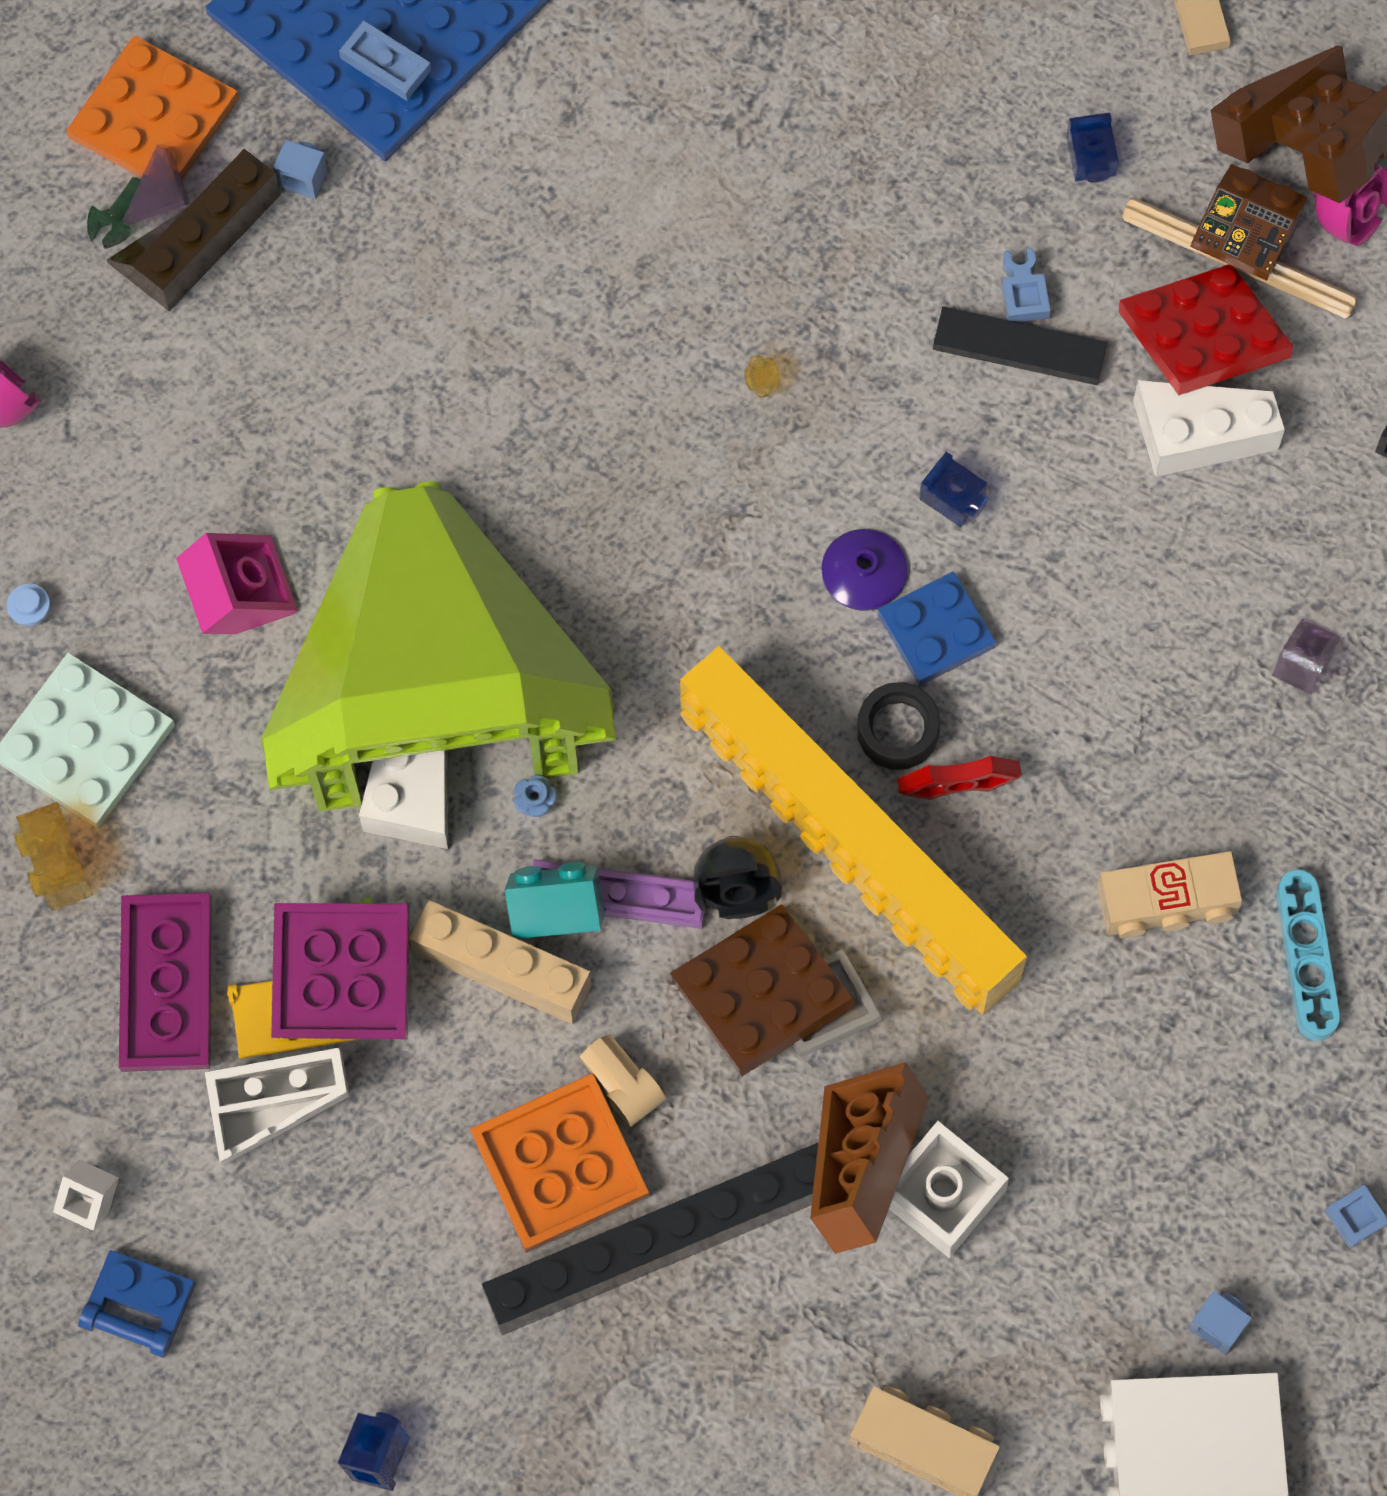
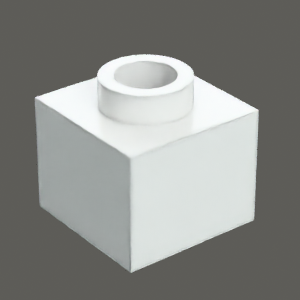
(85, 1194)

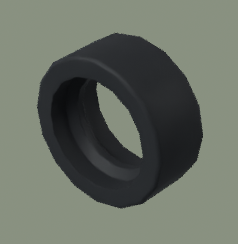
(896, 694)

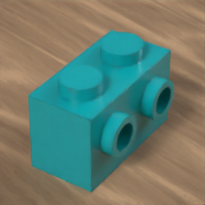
(554, 900)

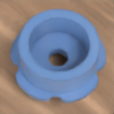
(534, 807)

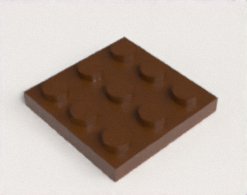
(762, 990)

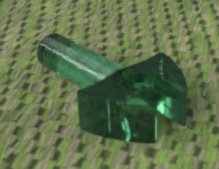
(114, 216)

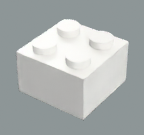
(946, 1189)

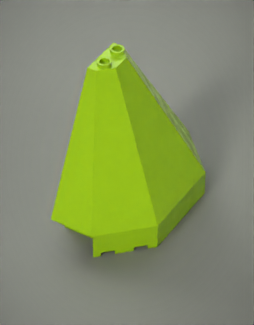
(427, 652)

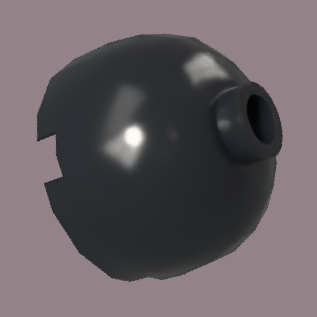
(736, 878)

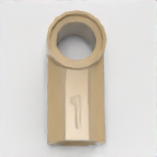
(629, 1090)

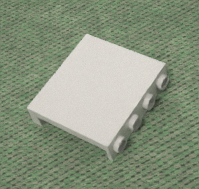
(1195, 1436)

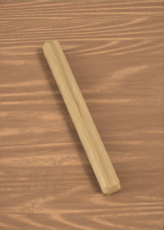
(1282, 277)

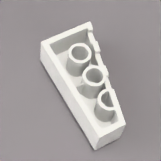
(408, 799)

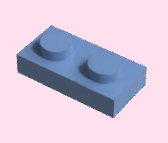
(385, 60)

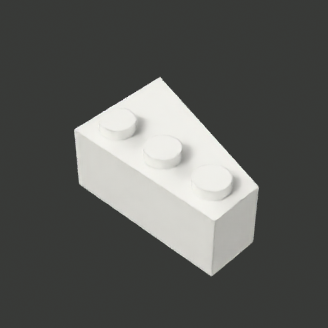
(1205, 425)
(271, 1097)

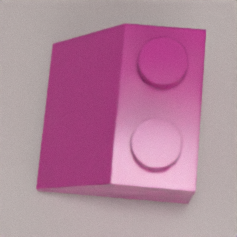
(235, 582)

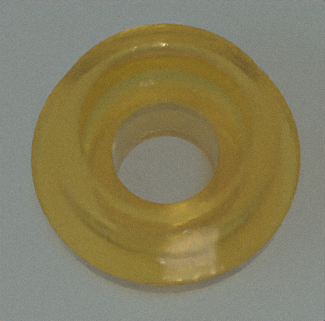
(762, 376)

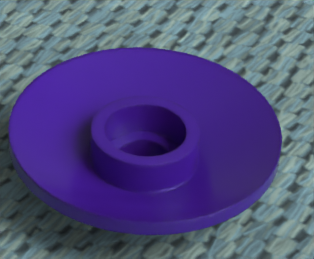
(860, 587)

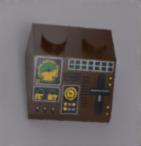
(1249, 222)

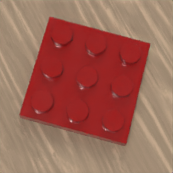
(1205, 329)

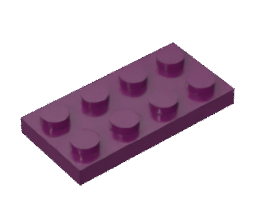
(165, 982)

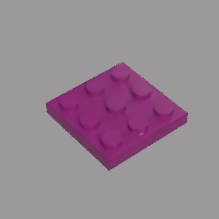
(340, 971)

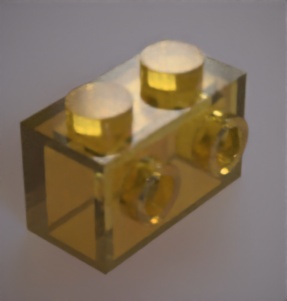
(54, 856)

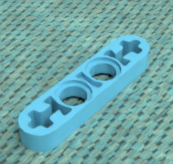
(1302, 955)

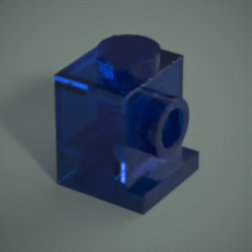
(1082, 138)
(954, 505)
(366, 1438)

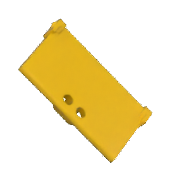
(254, 1022)

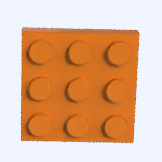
(151, 102)
(559, 1163)

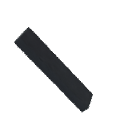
(1019, 345)

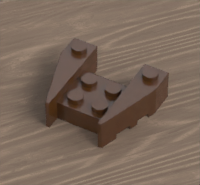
(1313, 112)

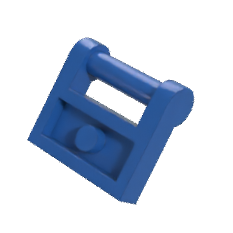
(143, 1290)

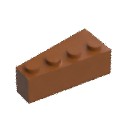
(862, 1153)

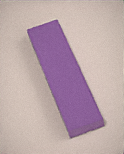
(645, 897)

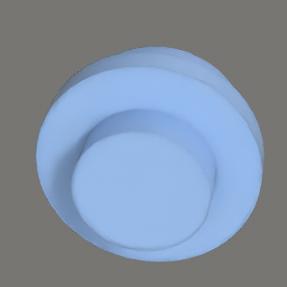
(28, 604)

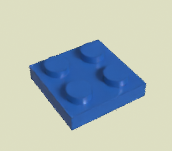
(936, 628)

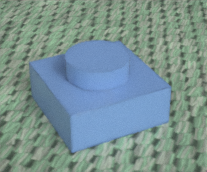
(1356, 1216)

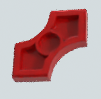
(978, 775)

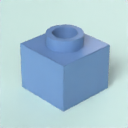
(301, 168)
(1220, 1321)

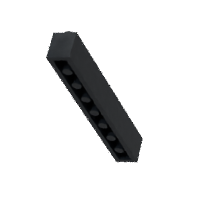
(652, 1241)

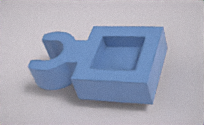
(1024, 293)

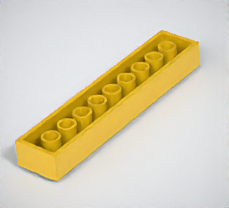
(850, 832)

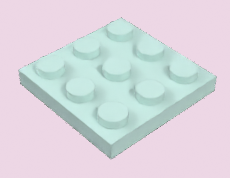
(83, 740)

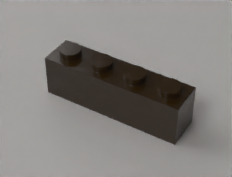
(188, 244)

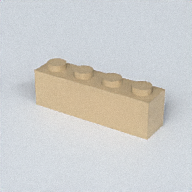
(500, 962)

